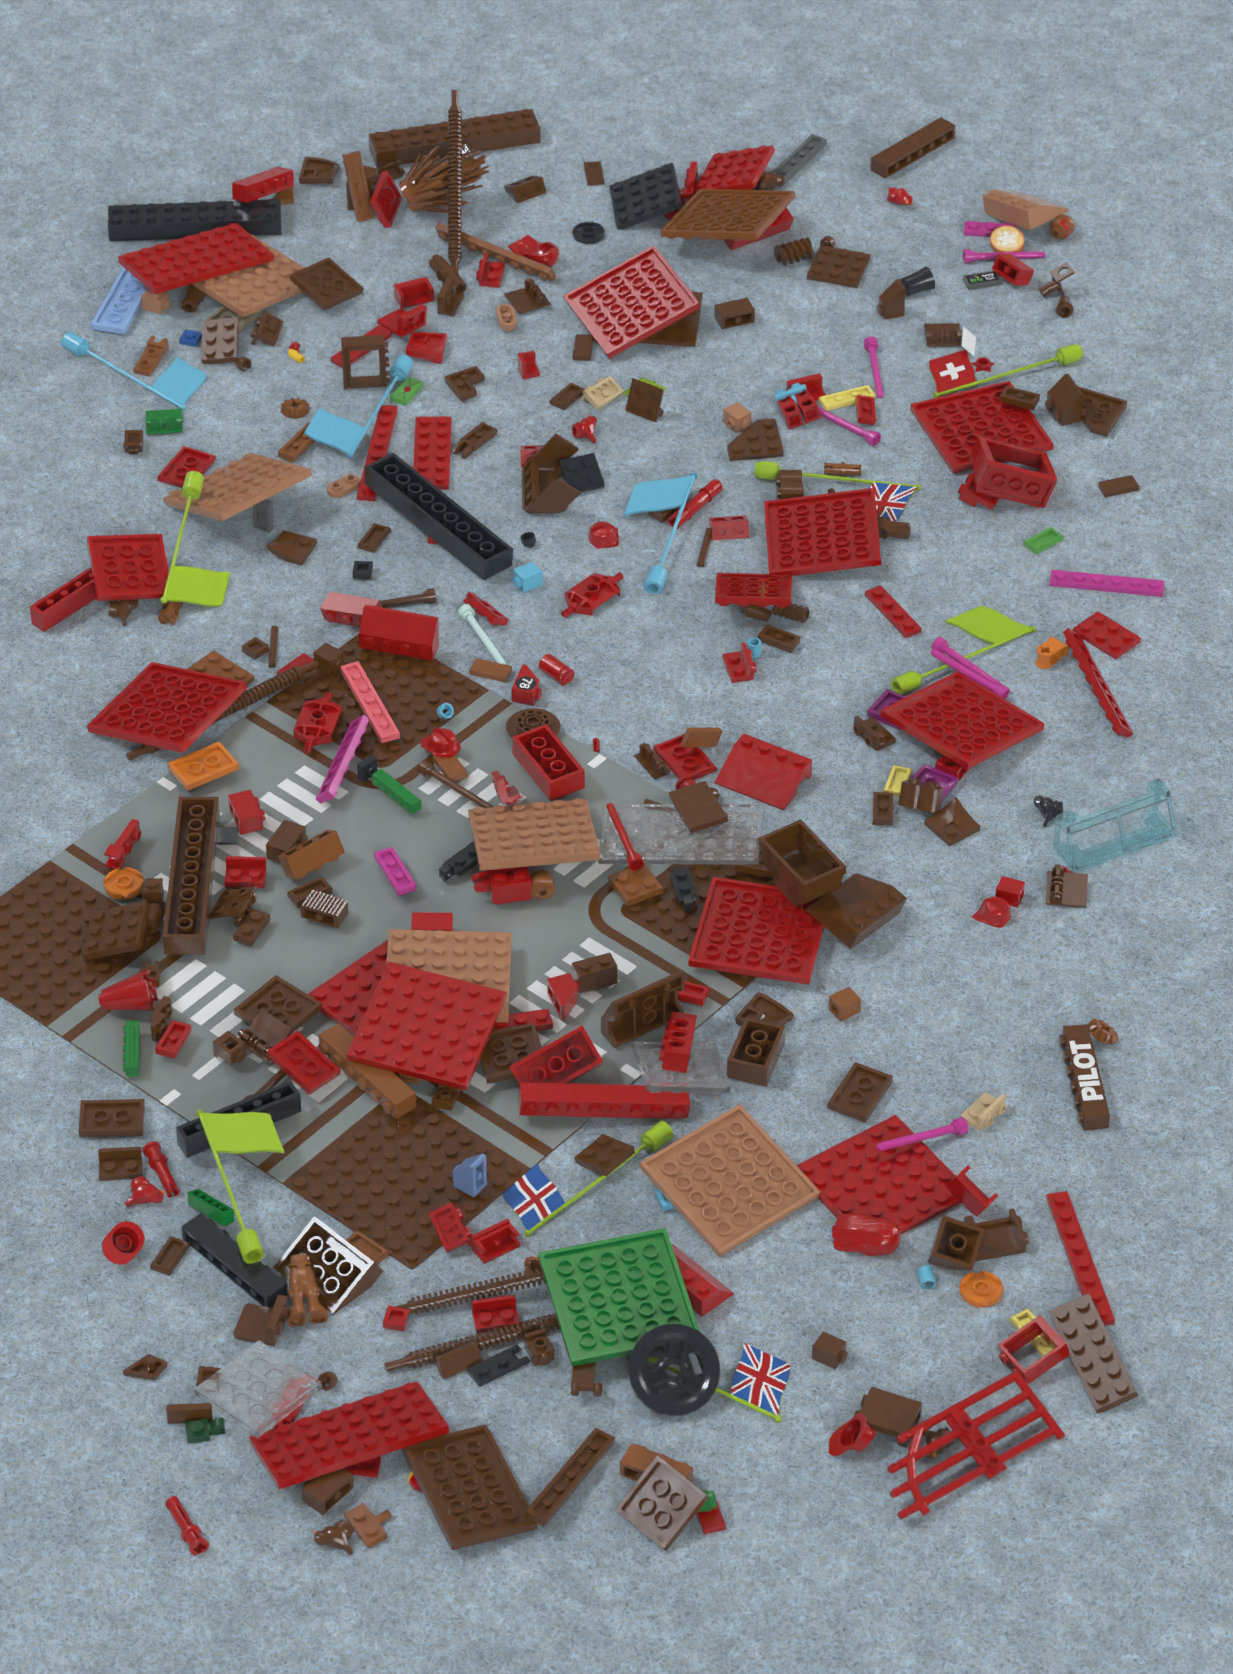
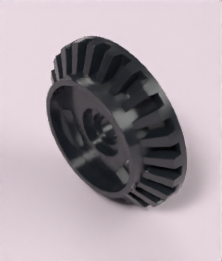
(677, 1342)

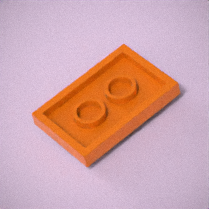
(203, 766)

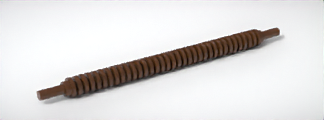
(454, 180)
(249, 697)
(475, 1291)
(482, 1340)

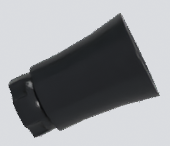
(918, 281)

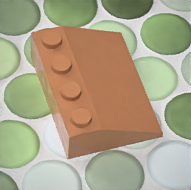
(1020, 208)

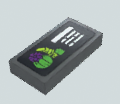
(982, 280)

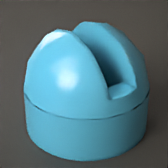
(450, 711)

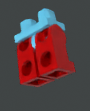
(796, 403)

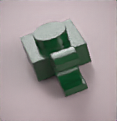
(200, 1429)

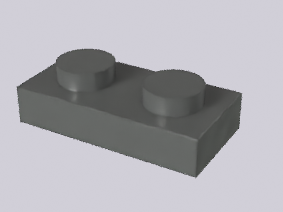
(263, 515)

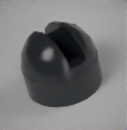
(528, 539)

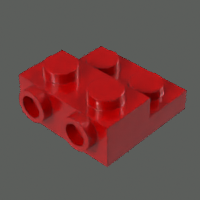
(969, 496)

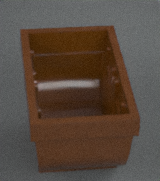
(801, 863)

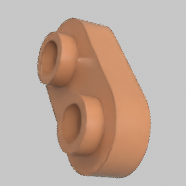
(506, 317)
(343, 486)

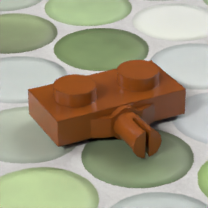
(367, 1524)

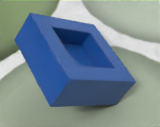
(190, 338)

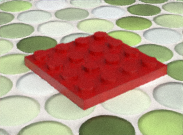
(735, 169)
(128, 566)
(753, 589)

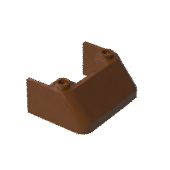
(540, 478)

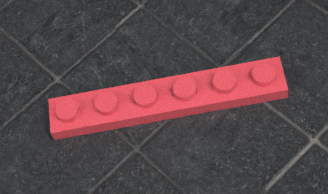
(370, 702)

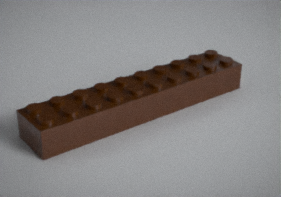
(481, 133)
(191, 876)

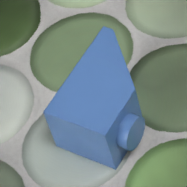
(471, 1175)

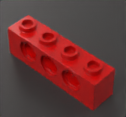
(677, 1042)

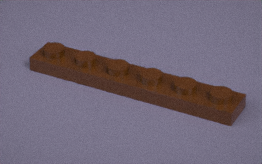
(569, 1477)

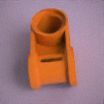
(1050, 653)

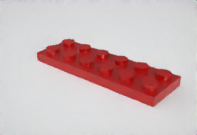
(433, 449)

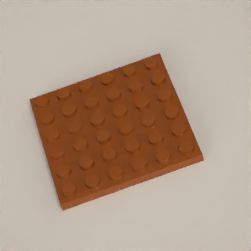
(727, 214)

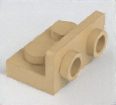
(602, 392)
(984, 1110)

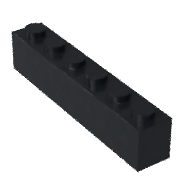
(278, 1102)
(225, 1255)

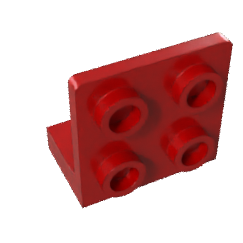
(404, 322)

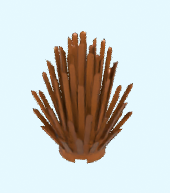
(431, 190)

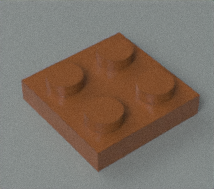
(635, 885)

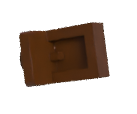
(133, 441)

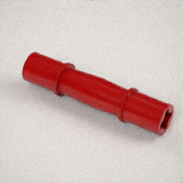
(703, 496)

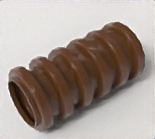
(793, 612)

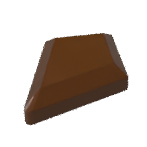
(147, 1367)

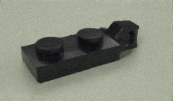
(459, 863)
(683, 887)

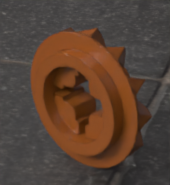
(289, 411)
(1102, 1032)

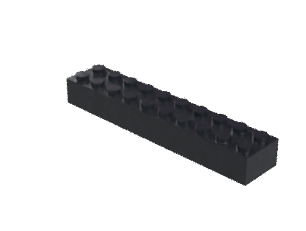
(187, 219)
(438, 516)

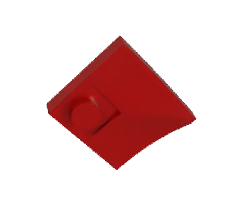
(427, 346)

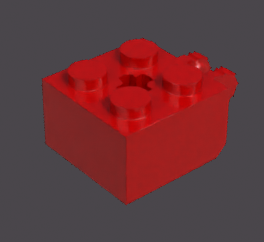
(504, 884)

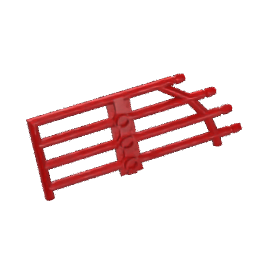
(973, 1440)

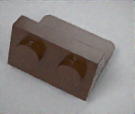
(262, 1322)

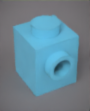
(527, 577)

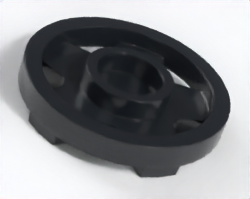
(588, 234)

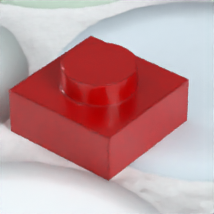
(396, 1318)

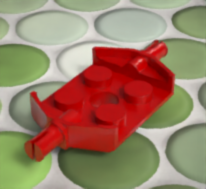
(591, 593)
(315, 730)

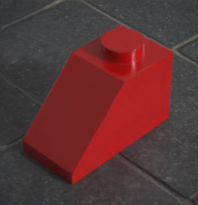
(563, 993)

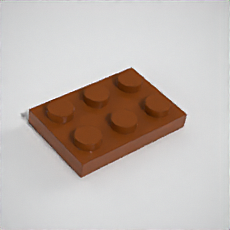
(221, 666)

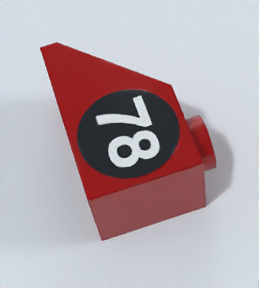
(526, 687)

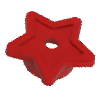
(983, 364)

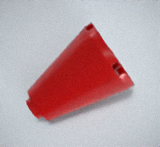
(132, 994)

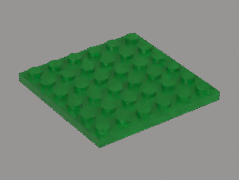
(615, 1293)

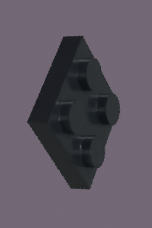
(582, 472)

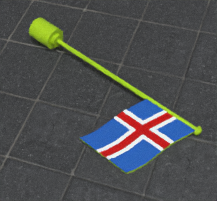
(537, 1198)

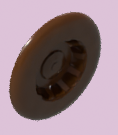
(530, 719)

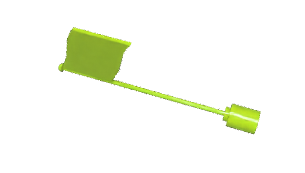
(193, 583)
(981, 623)
(241, 1134)

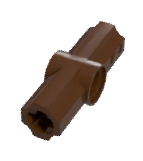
(443, 270)
(193, 299)
(892, 529)

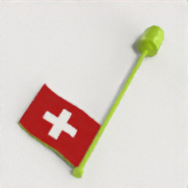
(956, 372)

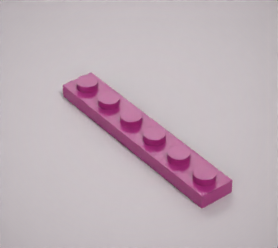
(1107, 583)
(342, 758)

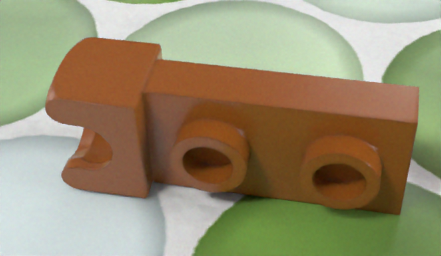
(151, 356)

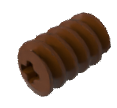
(793, 251)

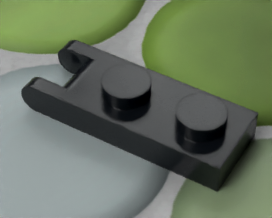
(497, 1366)

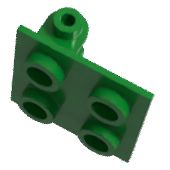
(163, 421)

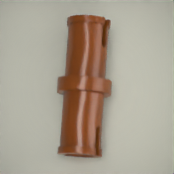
(842, 469)

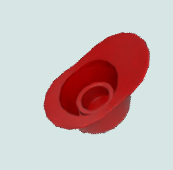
(603, 535)
(441, 743)
(994, 911)
(123, 1242)
(853, 1436)

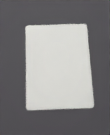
(968, 341)

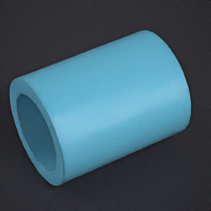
(754, 645)
(926, 1275)

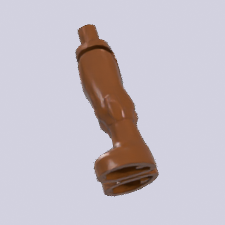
(303, 1284)

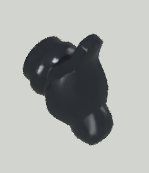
(1048, 808)

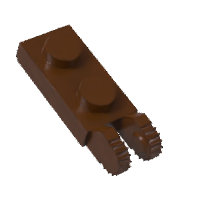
(474, 440)

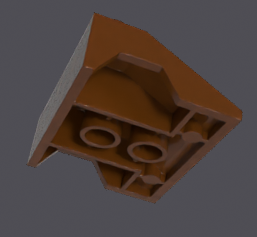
(642, 1010)

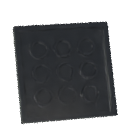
(645, 196)

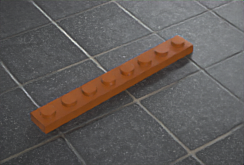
(501, 255)

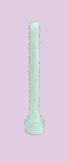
(467, 613)

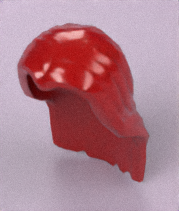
(543, 253)
(865, 1234)

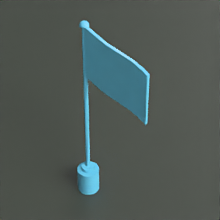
(174, 384)
(344, 433)
(660, 496)

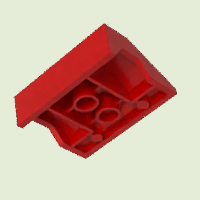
(764, 771)

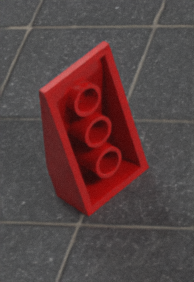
(560, 1060)

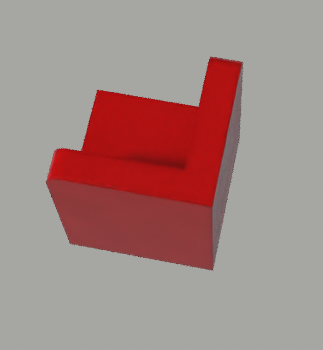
(527, 365)
(1011, 890)

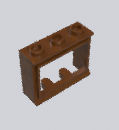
(364, 343)

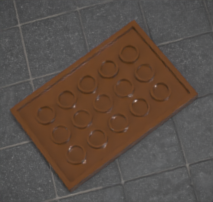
(469, 1487)

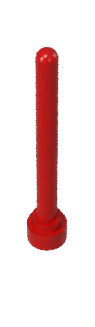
(634, 860)

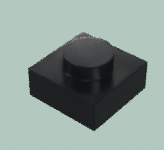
(362, 570)
(367, 768)

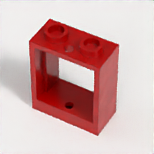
(1023, 1336)

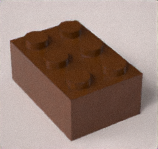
(756, 1051)

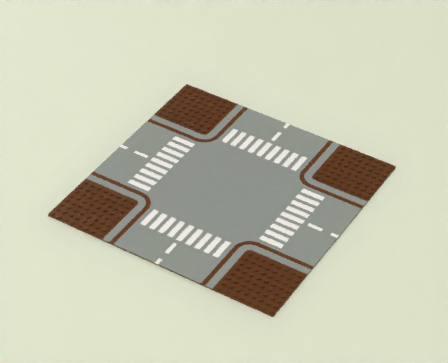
(343, 1145)

